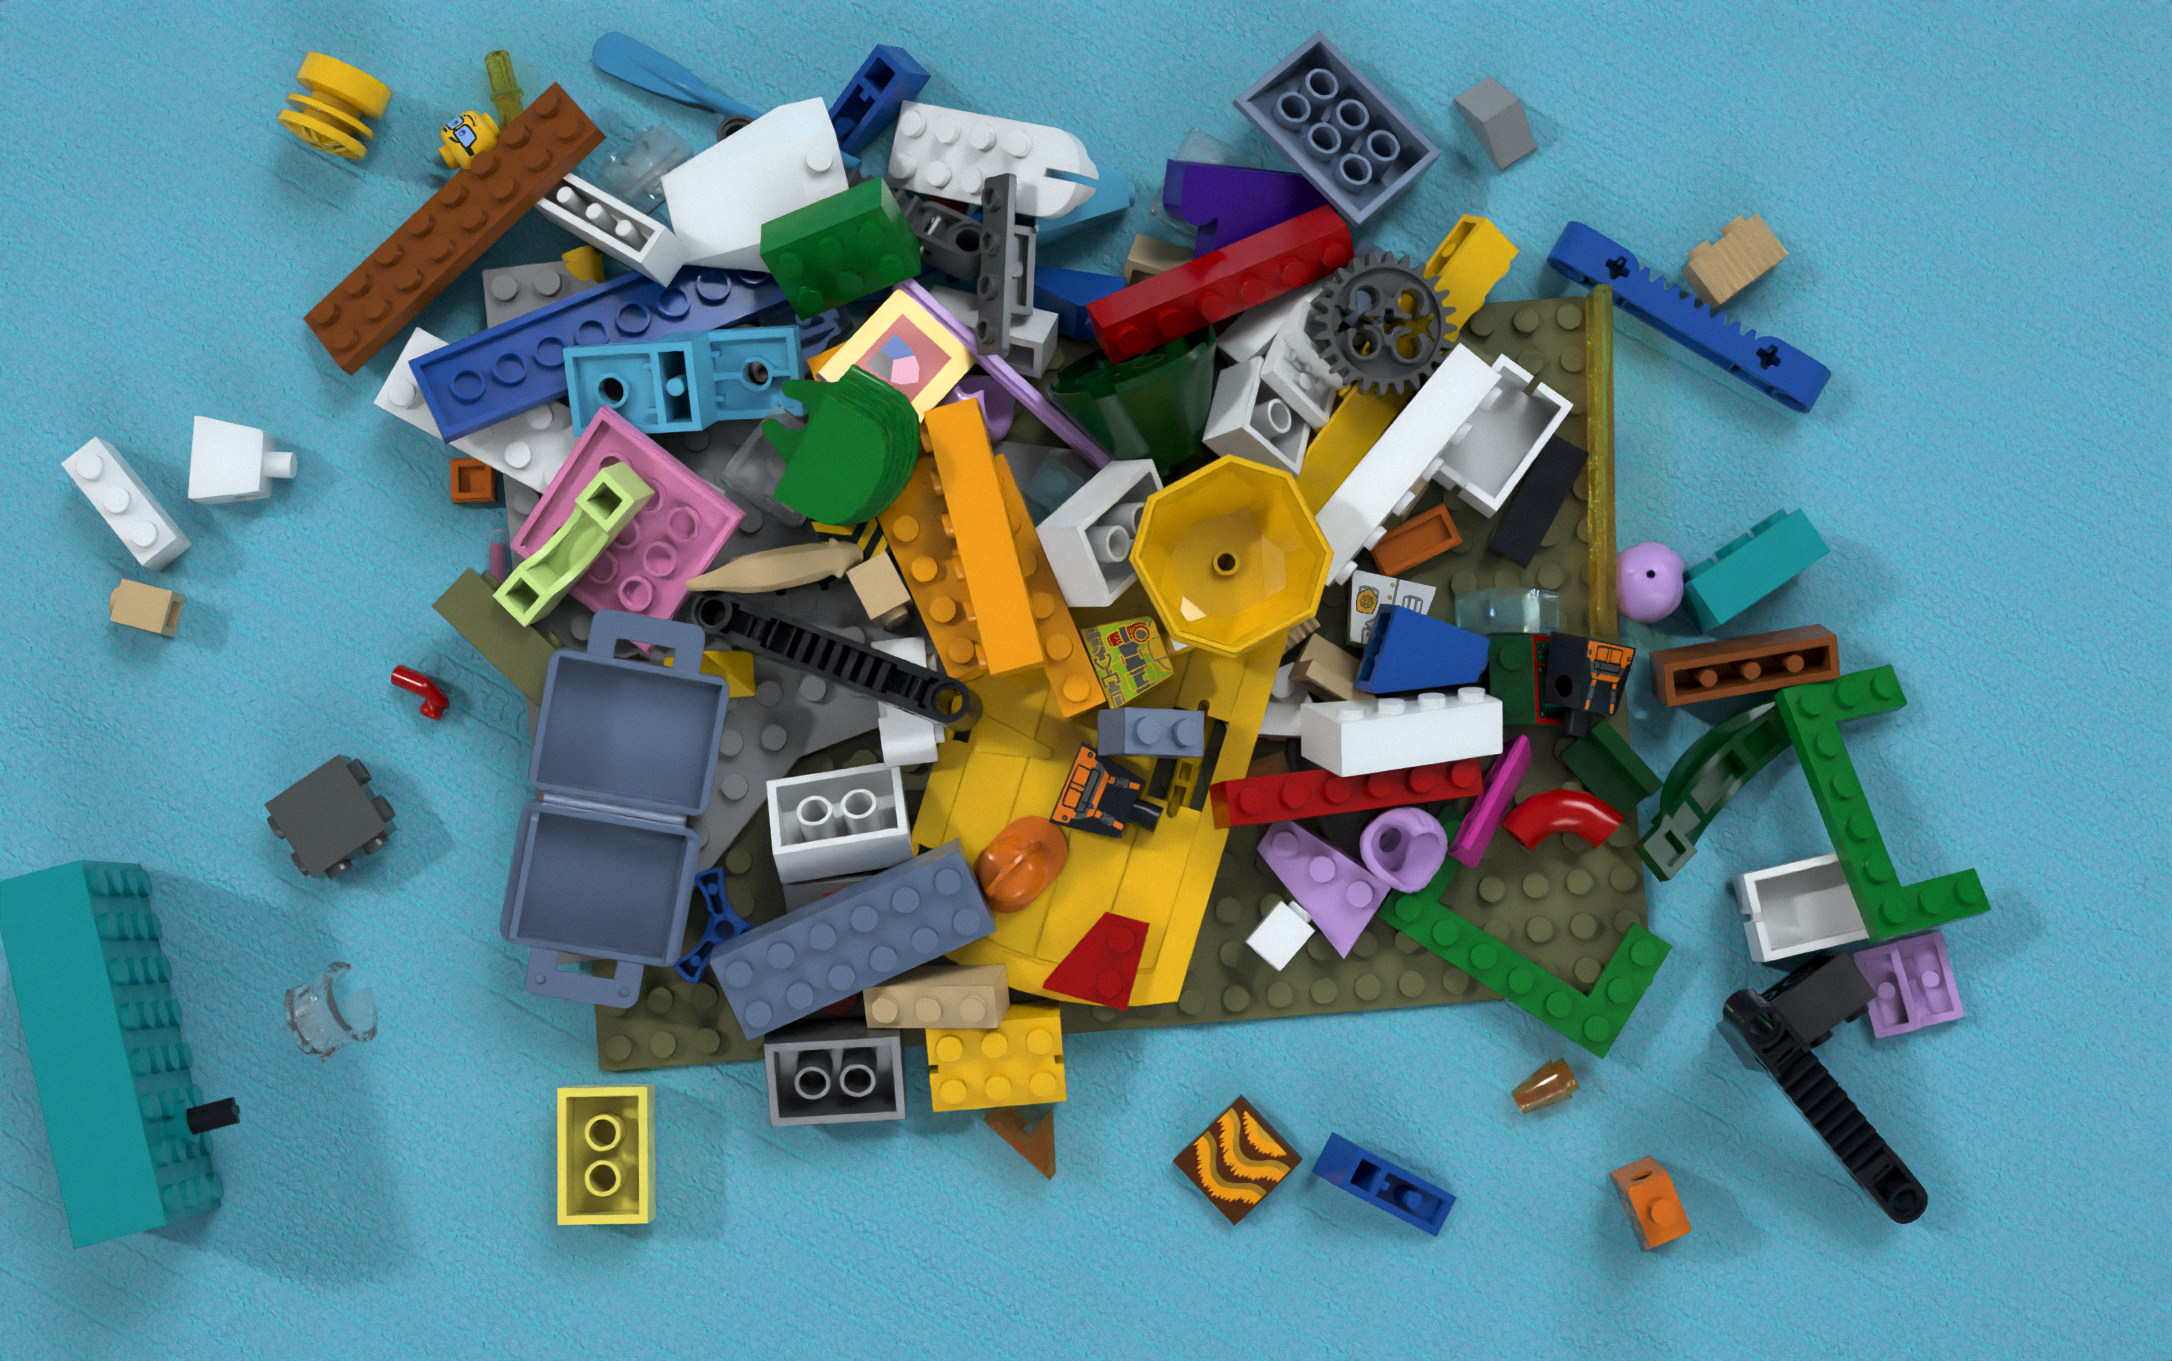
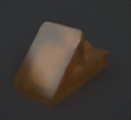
(1035, 1146)

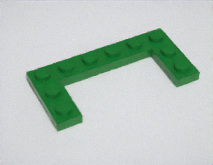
(1885, 907)
(1587, 1020)

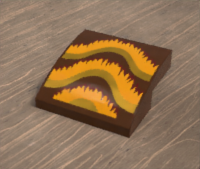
(1237, 1159)

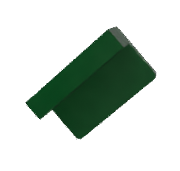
(1610, 768)

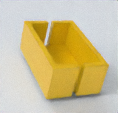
(999, 1064)

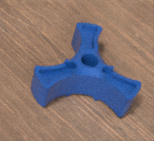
(722, 925)

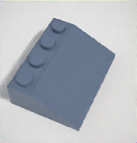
(1338, 130)

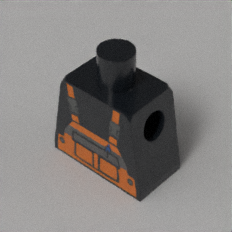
(1585, 678)
(1103, 797)

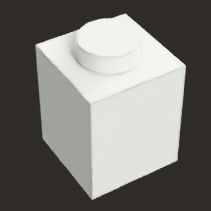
(1281, 934)

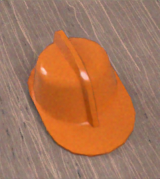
(1020, 863)

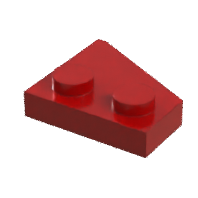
(1103, 962)

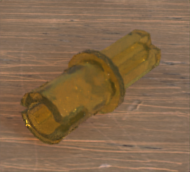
(504, 87)

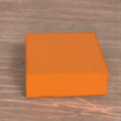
(472, 481)

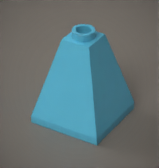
(1109, 202)

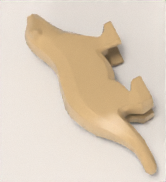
(781, 568)

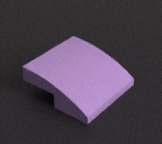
(1910, 984)

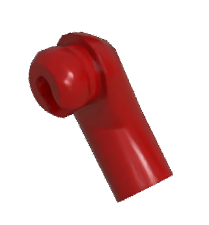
(422, 686)

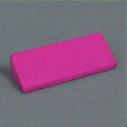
(1489, 808)

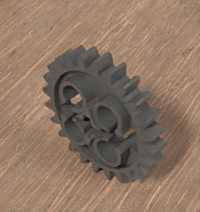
(1384, 285)

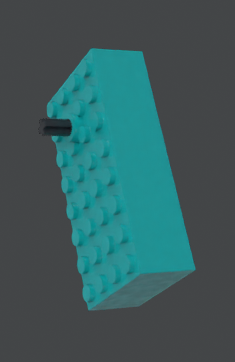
(109, 1050)

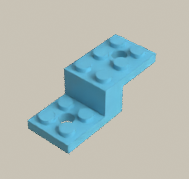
(685, 378)

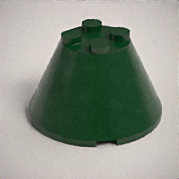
(1144, 405)

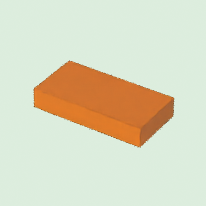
(1415, 542)

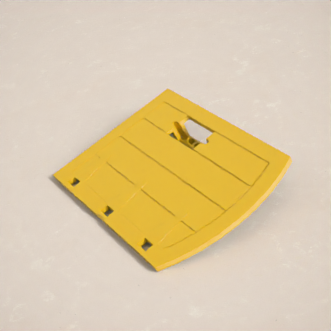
(1018, 769)

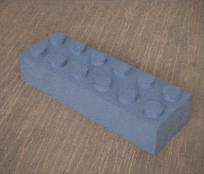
(852, 939)

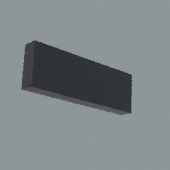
(1538, 501)

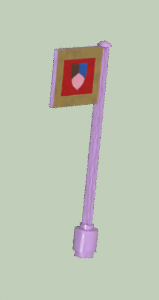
(926, 353)

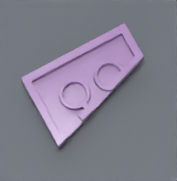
(1324, 880)

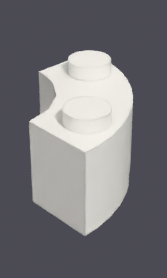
(903, 735)

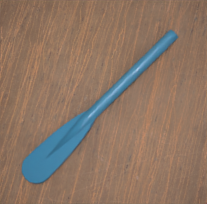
(654, 72)

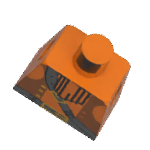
(1650, 1203)

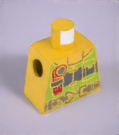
(1131, 658)

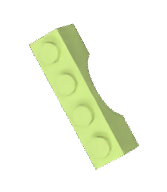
(557, 566)

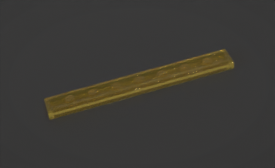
(1601, 462)

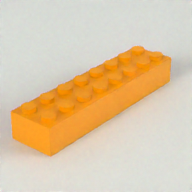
(925, 559)

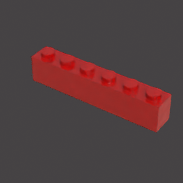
(1220, 284)
(1326, 794)

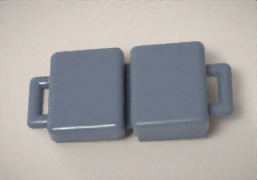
(609, 847)

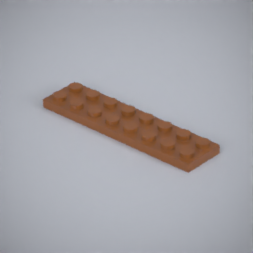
(453, 229)

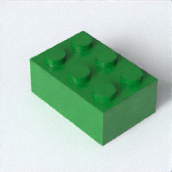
(840, 248)

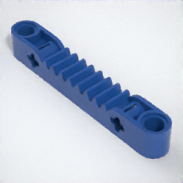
(1790, 375)

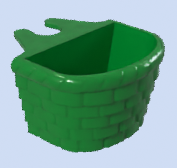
(850, 452)

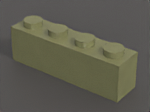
(513, 649)

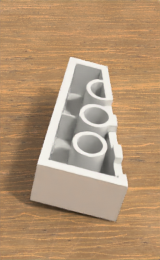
(1401, 731)

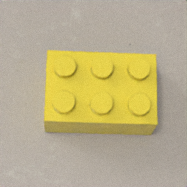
(606, 1154)

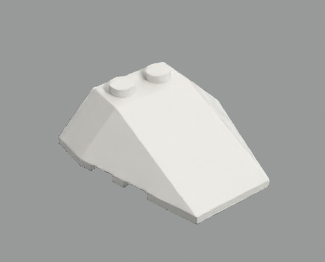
(751, 179)

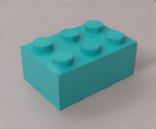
(1750, 568)

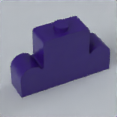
(1234, 200)

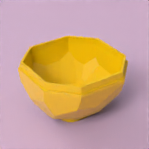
(1258, 522)

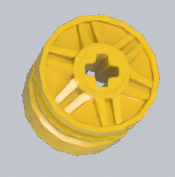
(335, 105)

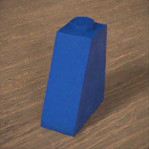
(1418, 653)

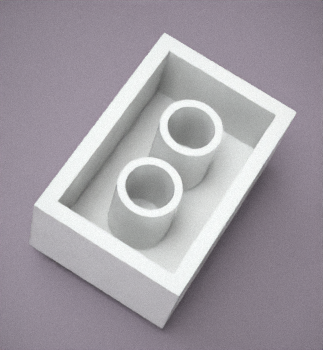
(1095, 531)
(839, 822)

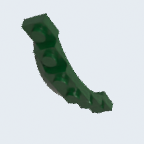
(1706, 780)

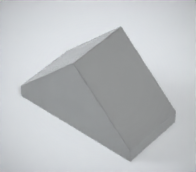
(1497, 122)

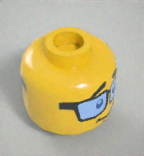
(466, 138)

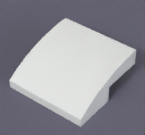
(1296, 370)

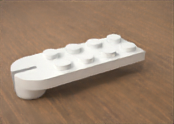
(955, 150)

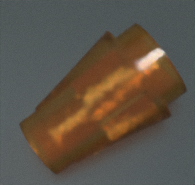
(1546, 1086)

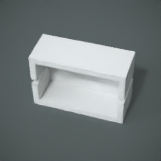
(1502, 440)
(1797, 907)

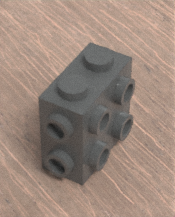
(332, 818)

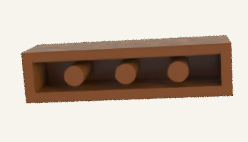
(1744, 665)

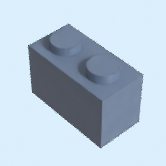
(1150, 733)

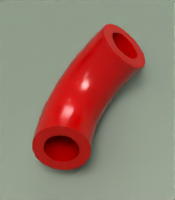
(1561, 812)

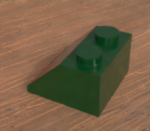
(1518, 679)

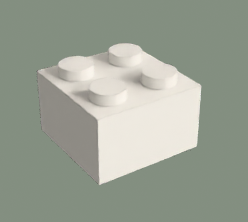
(1255, 421)

